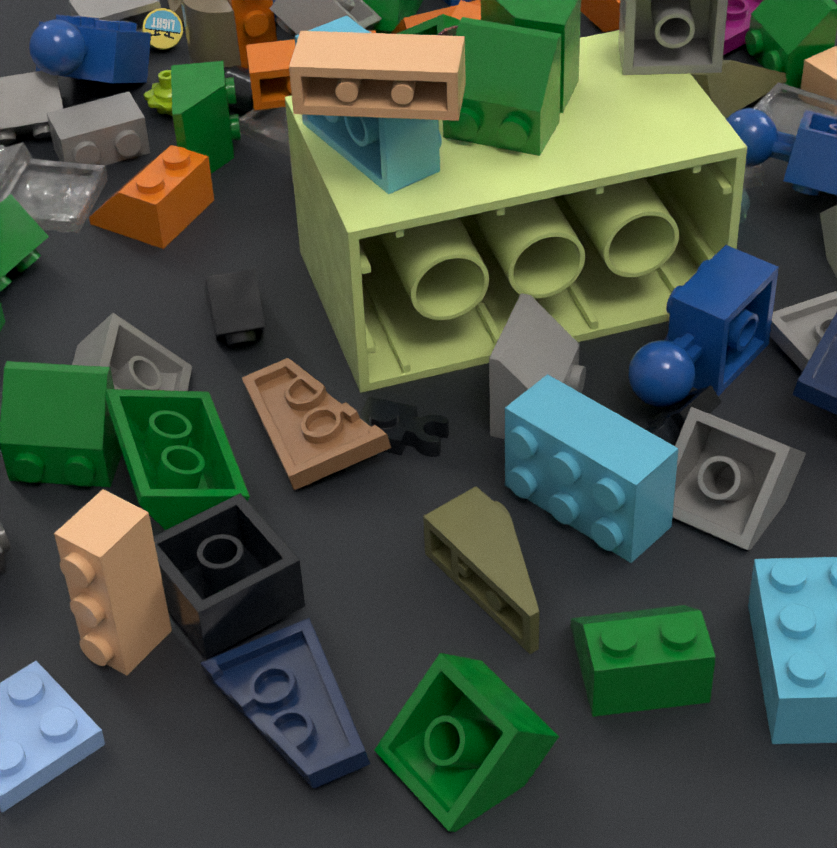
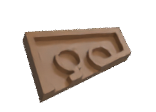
(309, 426)

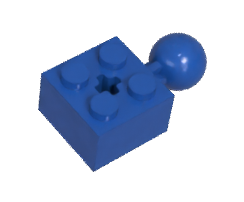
(91, 49)
(809, 154)
(714, 330)

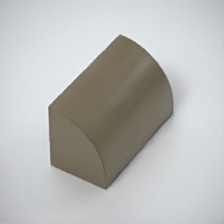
(211, 31)

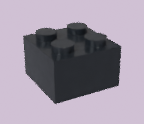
(227, 575)

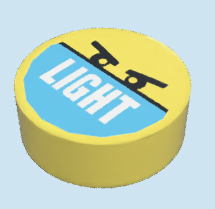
(164, 27)

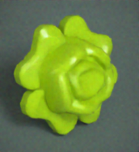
(161, 94)

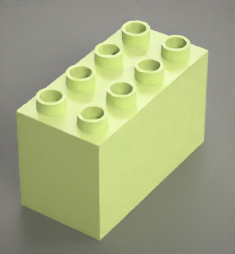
(593, 228)

